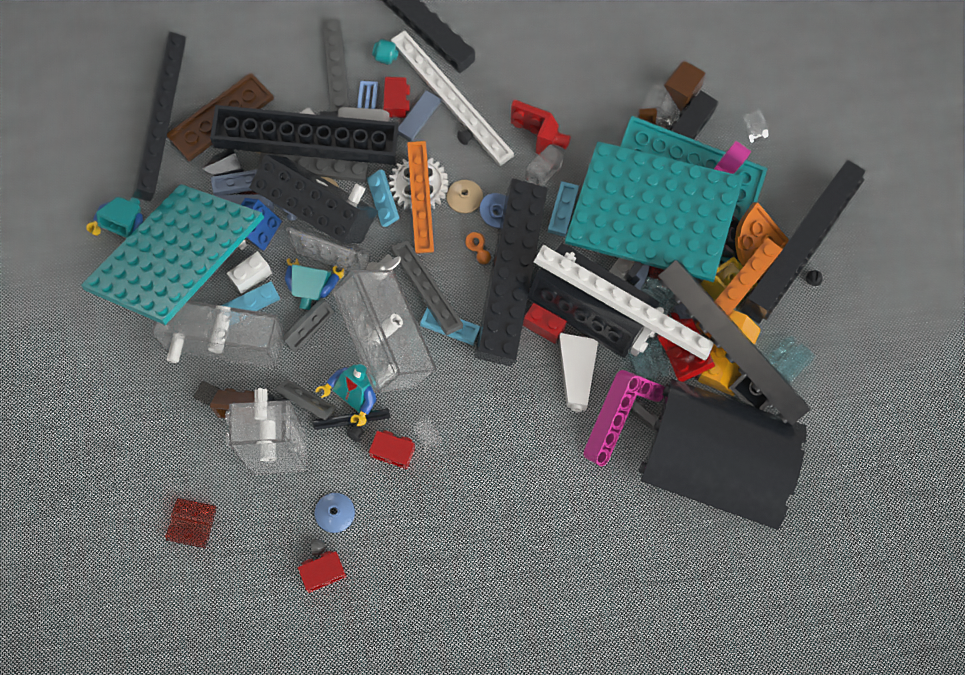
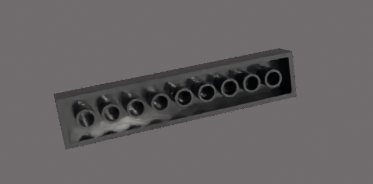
(304, 135)
(804, 242)
(511, 273)

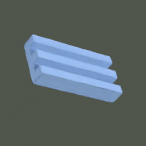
(375, 92)

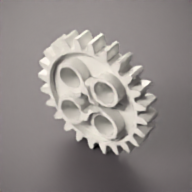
(401, 184)

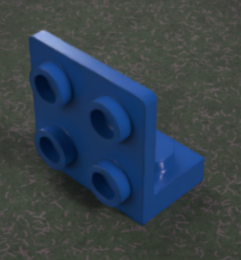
(266, 228)

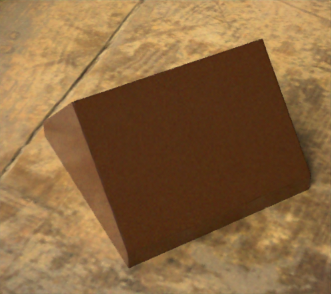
(684, 83)

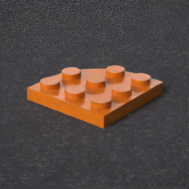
(753, 231)

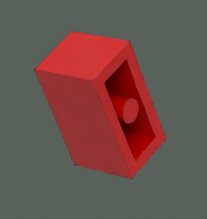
(396, 96)
(544, 323)
(392, 449)
(321, 571)

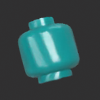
(385, 51)

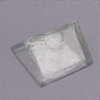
(661, 100)

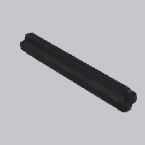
(343, 420)

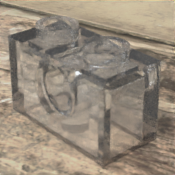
(544, 165)

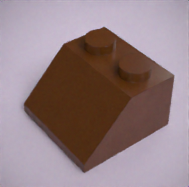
(223, 398)

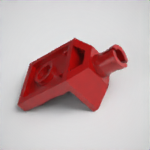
(540, 123)
(684, 362)

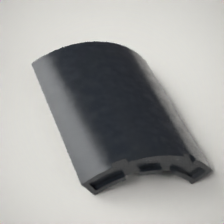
(724, 454)

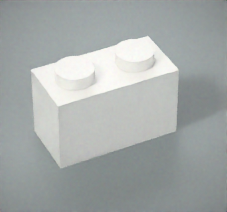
(249, 273)

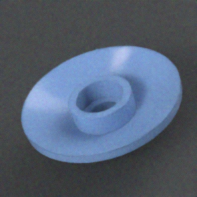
(492, 203)
(338, 521)

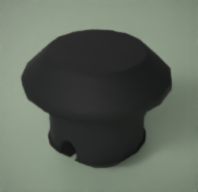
(464, 136)
(814, 278)
(355, 433)

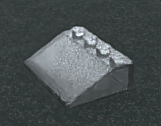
(327, 250)

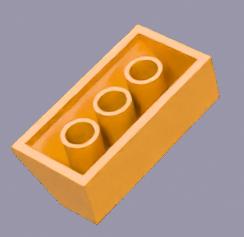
(725, 372)

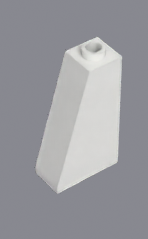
(577, 365)

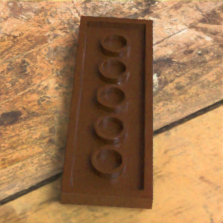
(194, 133)

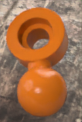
(483, 256)

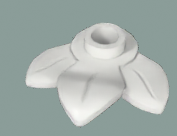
(386, 263)

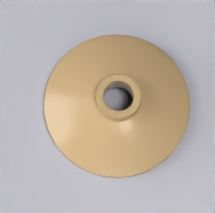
(464, 203)

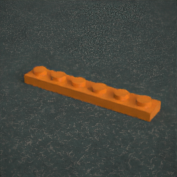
(420, 197)
(747, 277)

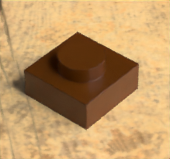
(648, 115)

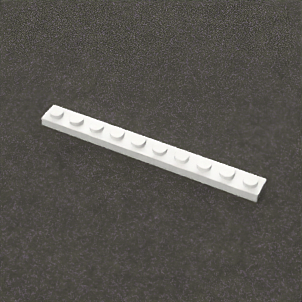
(453, 98)
(624, 302)

